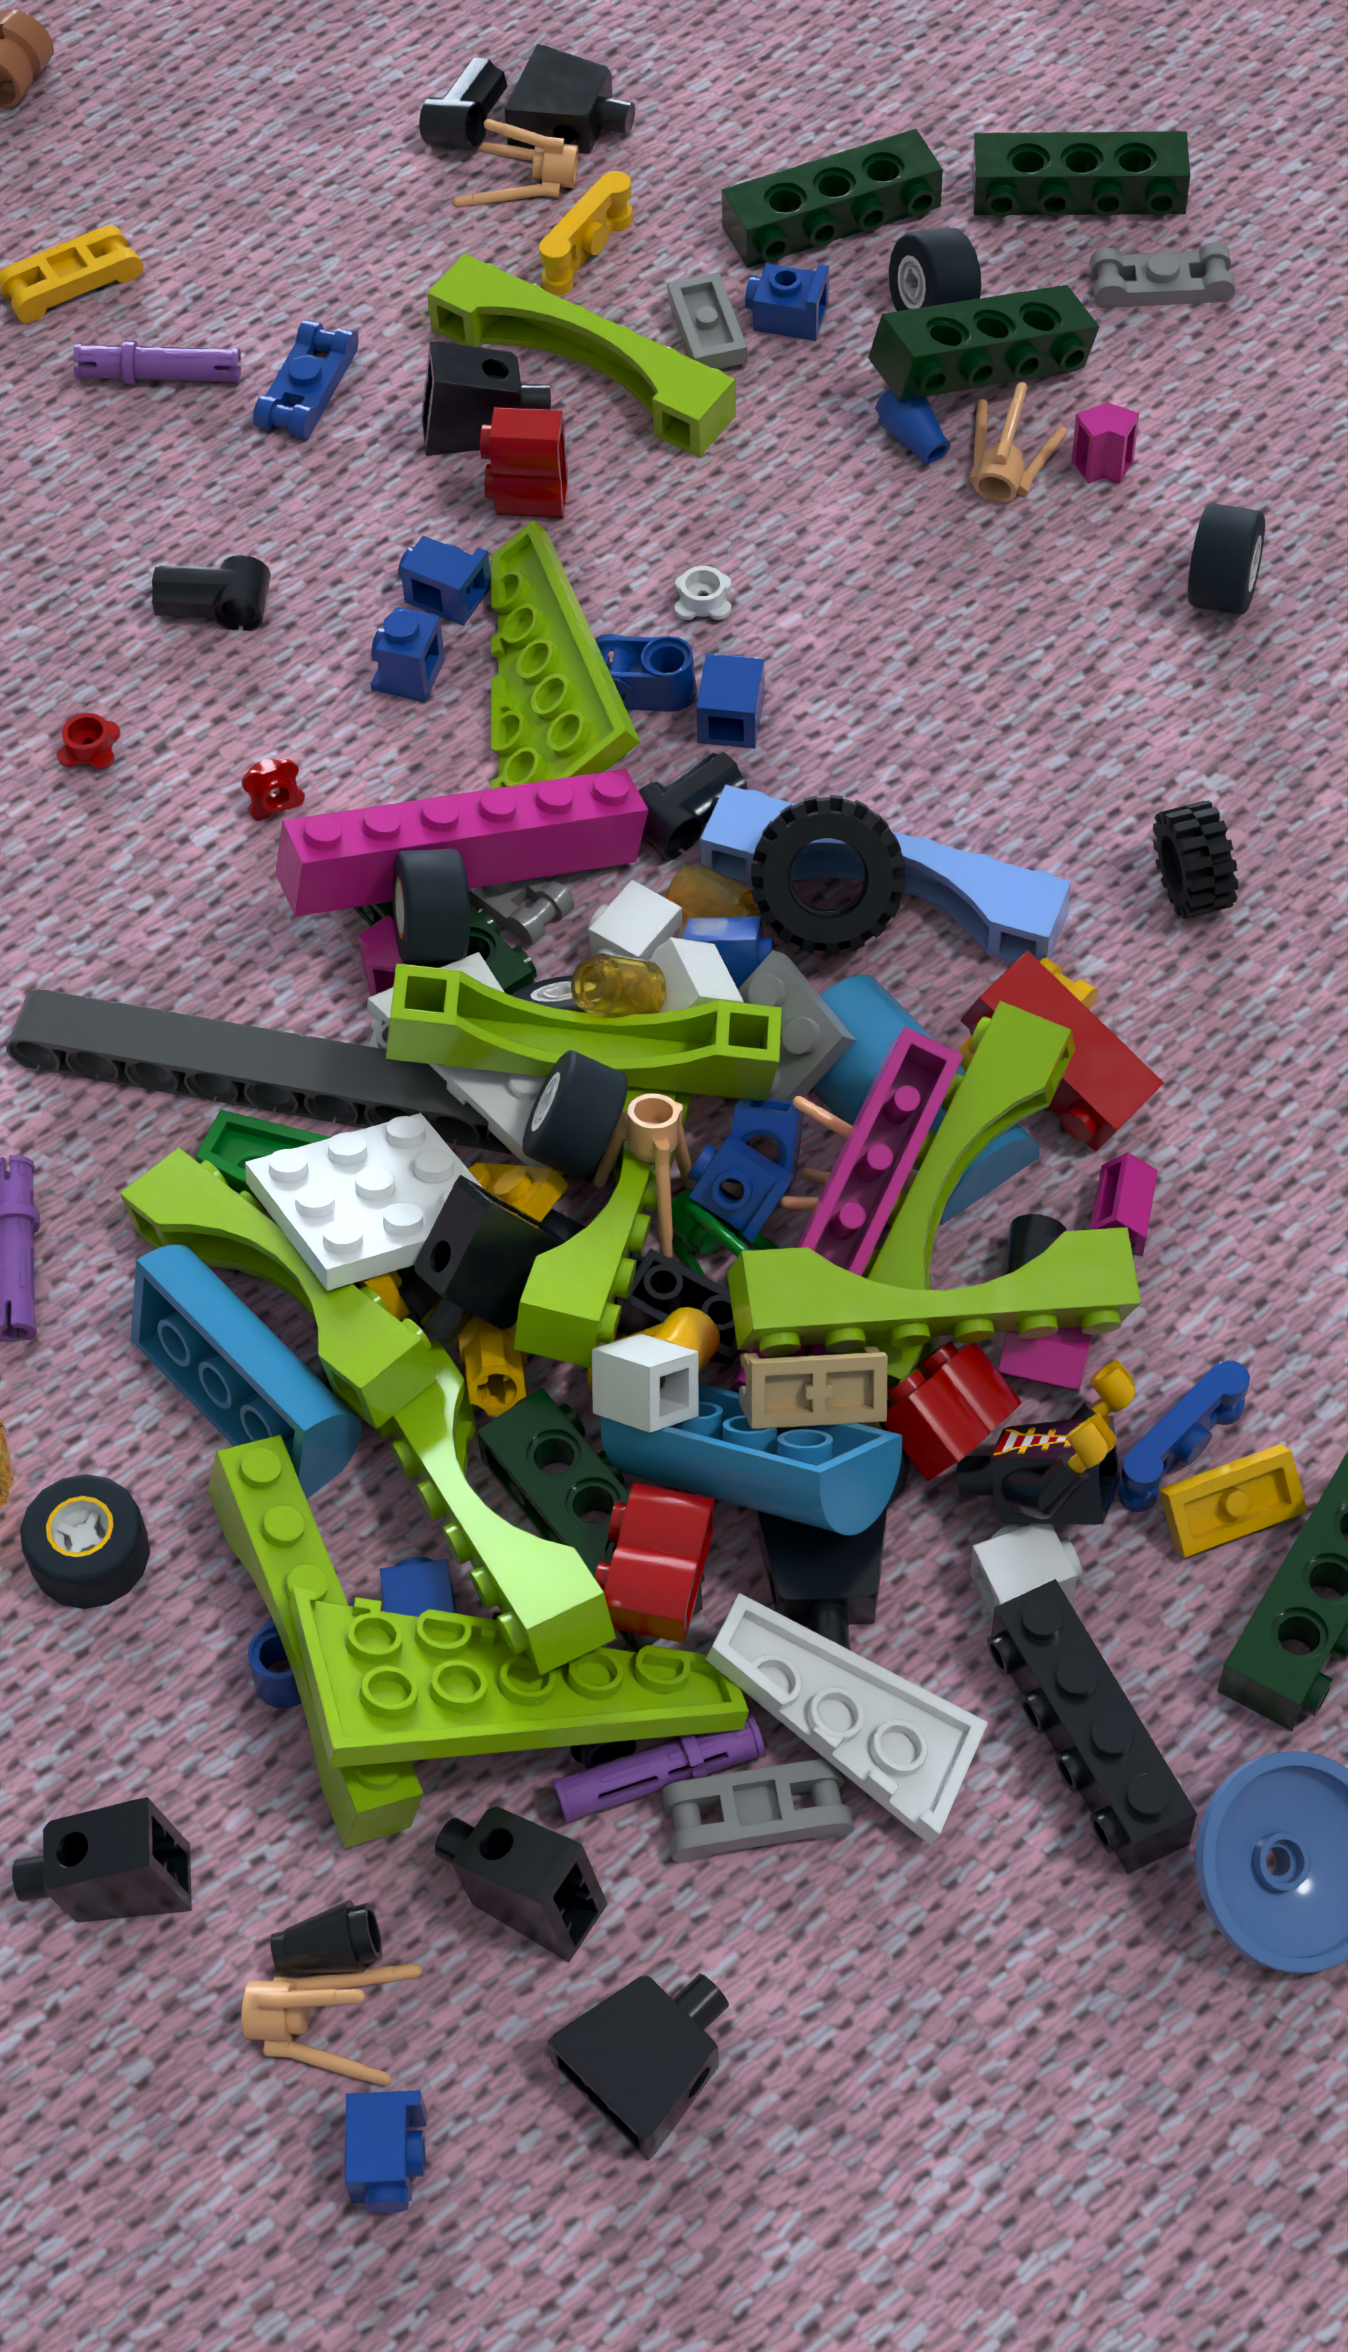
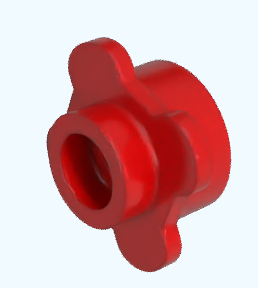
(85, 729)
(267, 776)

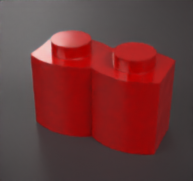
(526, 462)
(948, 1406)
(657, 1560)

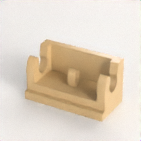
(814, 1389)

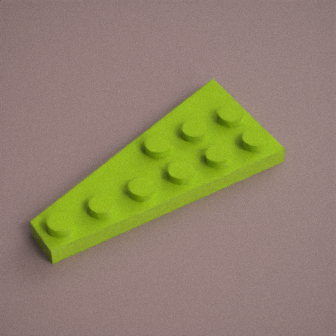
(553, 691)
(453, 1688)

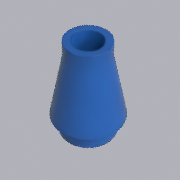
(913, 425)

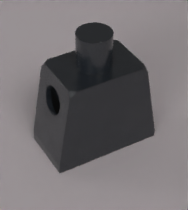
(566, 100)
(464, 388)
(479, 1259)
(823, 1575)
(110, 1864)
(525, 1878)
(643, 2056)

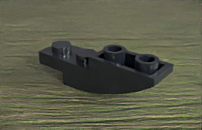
(660, 1289)

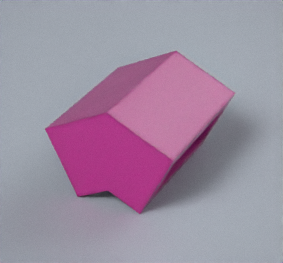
(1104, 442)
(380, 955)
(1125, 1198)
(1049, 1360)

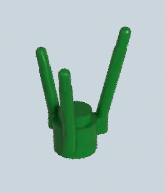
(705, 1232)

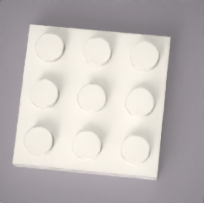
(359, 1197)

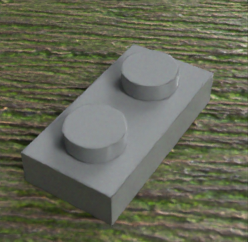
(707, 321)

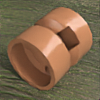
(23, 54)

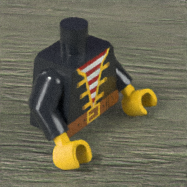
(1057, 1467)

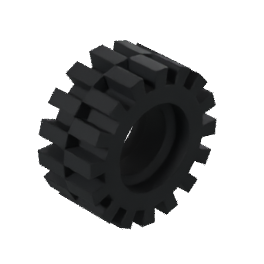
(1195, 859)

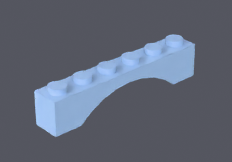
(994, 901)

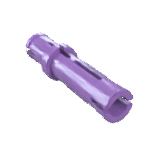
(156, 363)
(17, 1228)
(655, 1768)

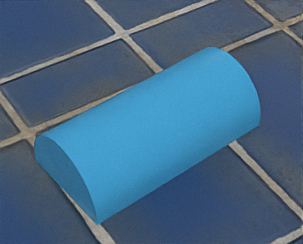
(875, 1022)
(237, 1366)
(807, 1474)

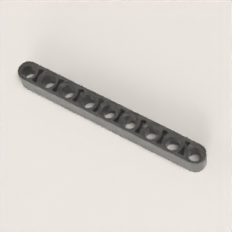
(237, 1065)

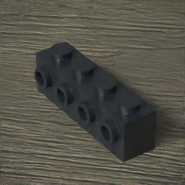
(1091, 1726)

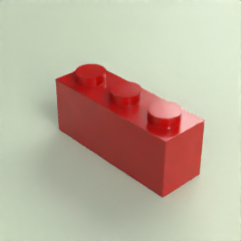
(1103, 1077)

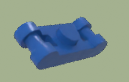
(306, 380)
(1182, 1433)

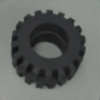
(839, 927)

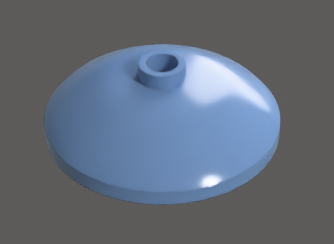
(1301, 1813)

